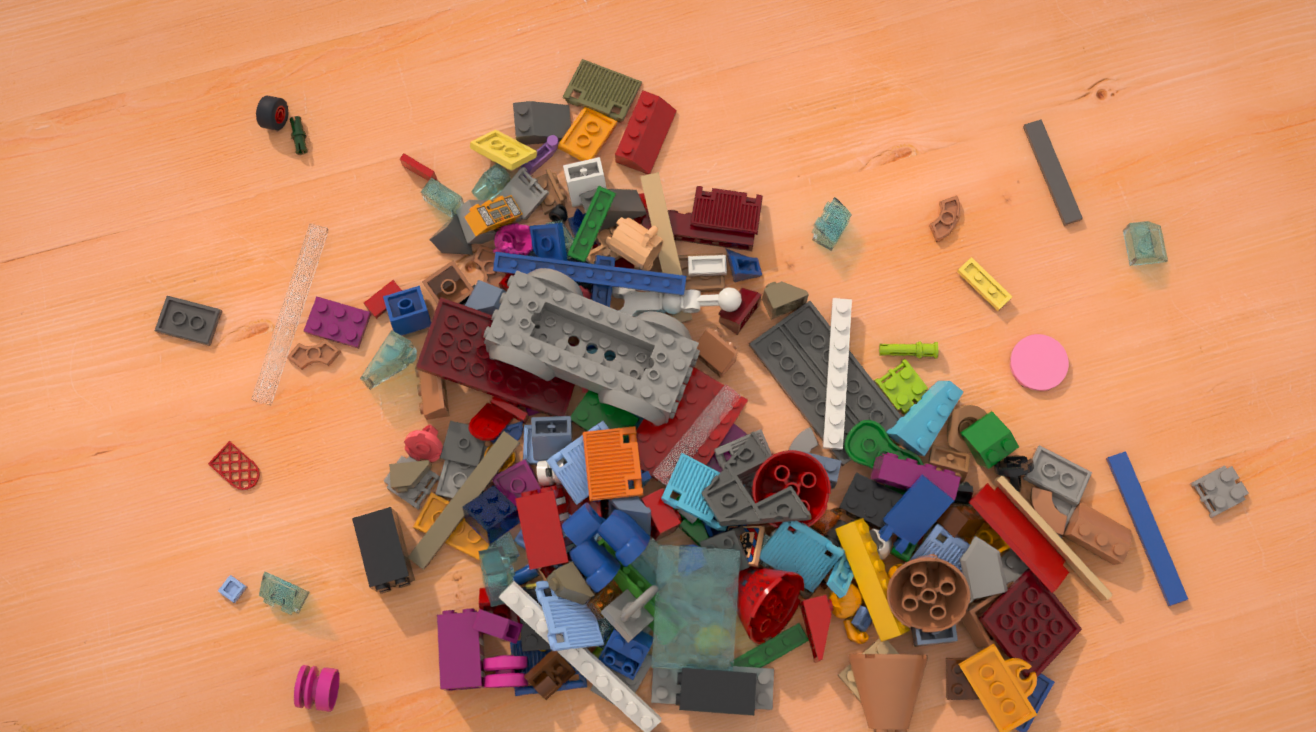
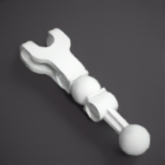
(640, 302)

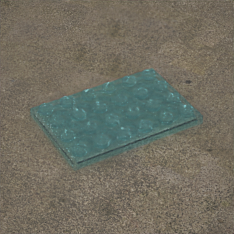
(695, 608)

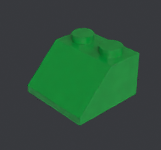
(989, 440)

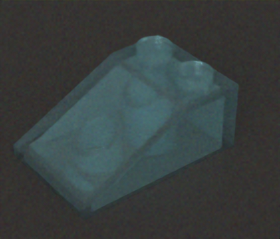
(389, 360)

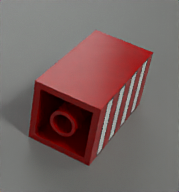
(541, 526)

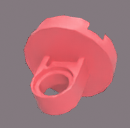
(424, 444)

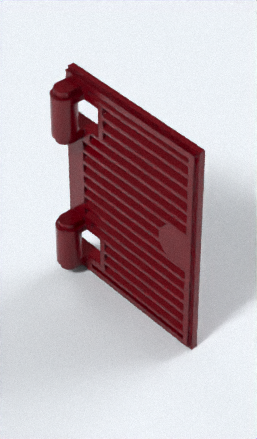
(726, 210)

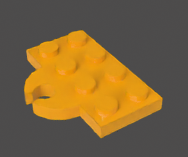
(1000, 687)

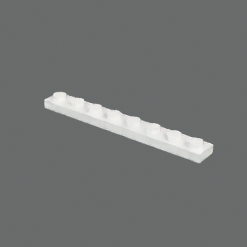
(837, 374)

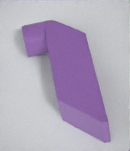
(544, 153)

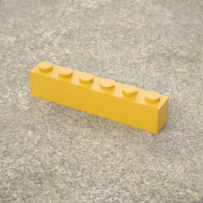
(870, 577)

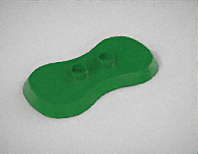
(871, 440)

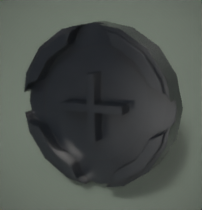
(1014, 467)

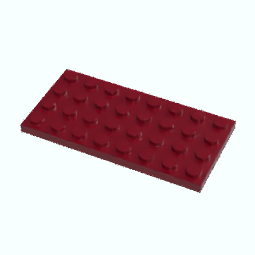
(458, 354)

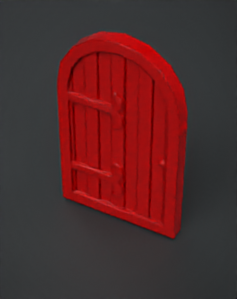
(489, 423)

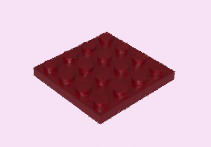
(1030, 623)

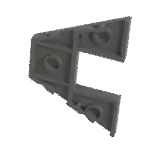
(732, 502)

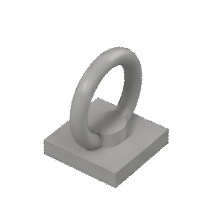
(628, 613)

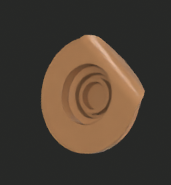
(960, 420)

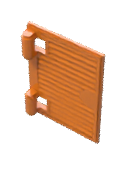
(612, 463)

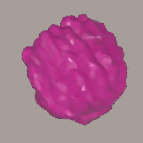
(513, 239)

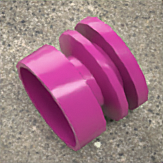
(316, 688)

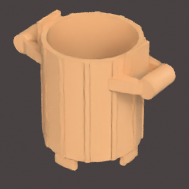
(636, 243)

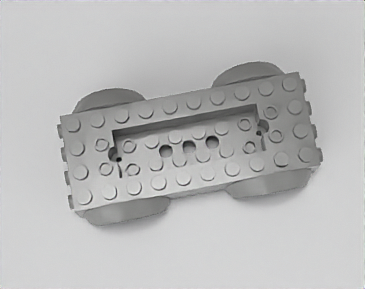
(549, 308)

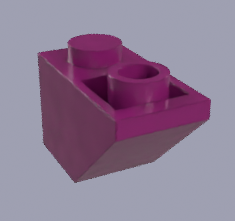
(497, 626)

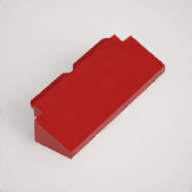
(1020, 535)

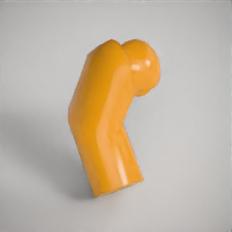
(854, 634)

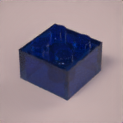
(491, 514)

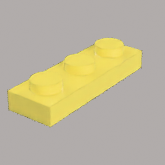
(984, 284)

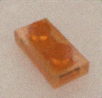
(604, 598)

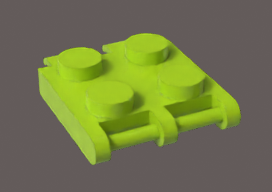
(902, 387)

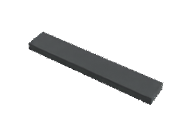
(1052, 172)

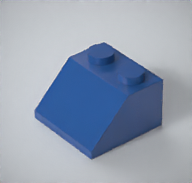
(407, 311)

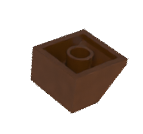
(961, 521)

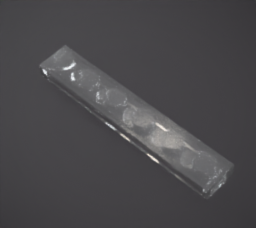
(698, 432)

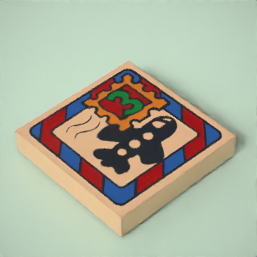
(752, 542)

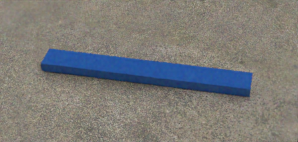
(1147, 529)

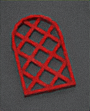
(239, 461)

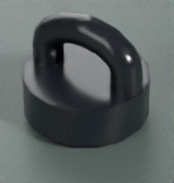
(558, 213)

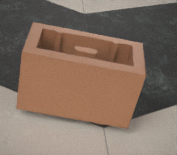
(716, 352)

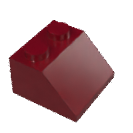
(737, 319)

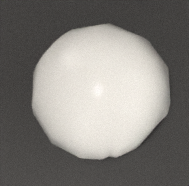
(883, 547)

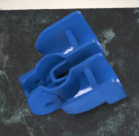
(593, 559)

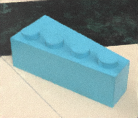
(926, 418)

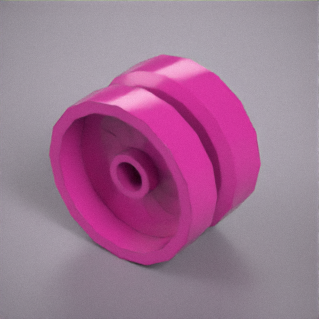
(505, 671)

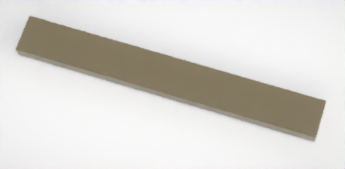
(473, 487)

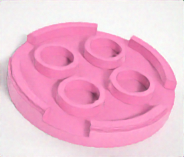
(1039, 362)

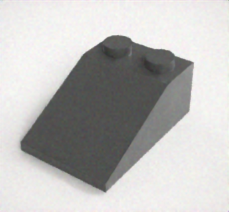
(539, 120)
(625, 205)

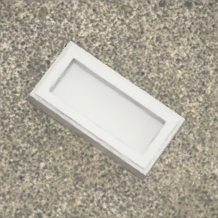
(707, 265)

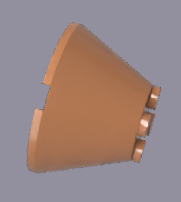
(928, 594)

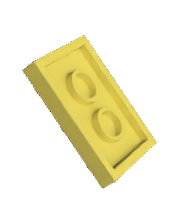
(503, 149)

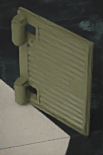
(602, 90)

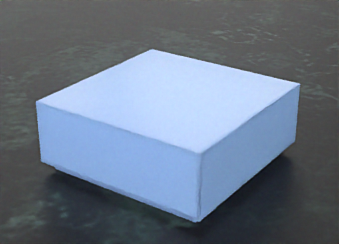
(232, 589)

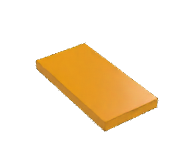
(463, 537)

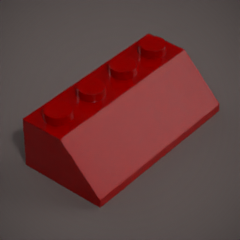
(645, 133)

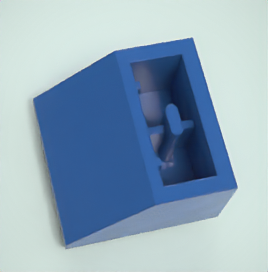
(624, 656)

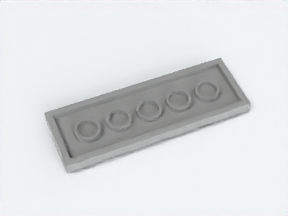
(665, 685)

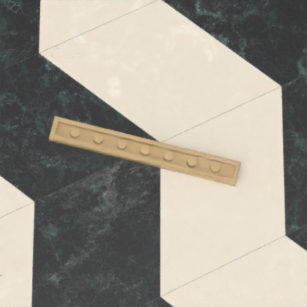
(659, 217)
(1071, 558)

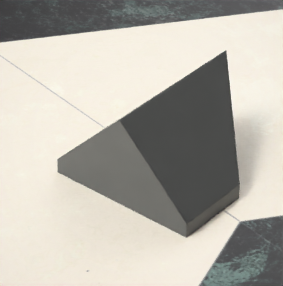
(451, 238)

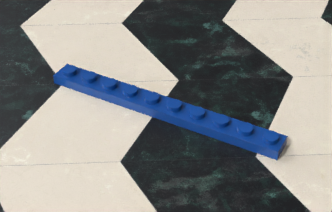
(594, 273)

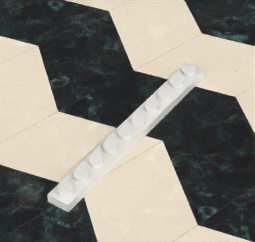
(583, 661)

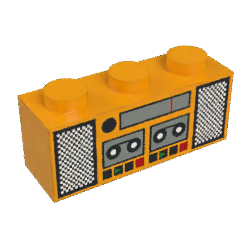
(492, 214)

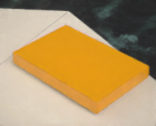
(587, 134)

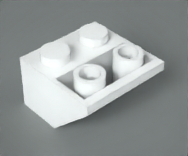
(583, 177)

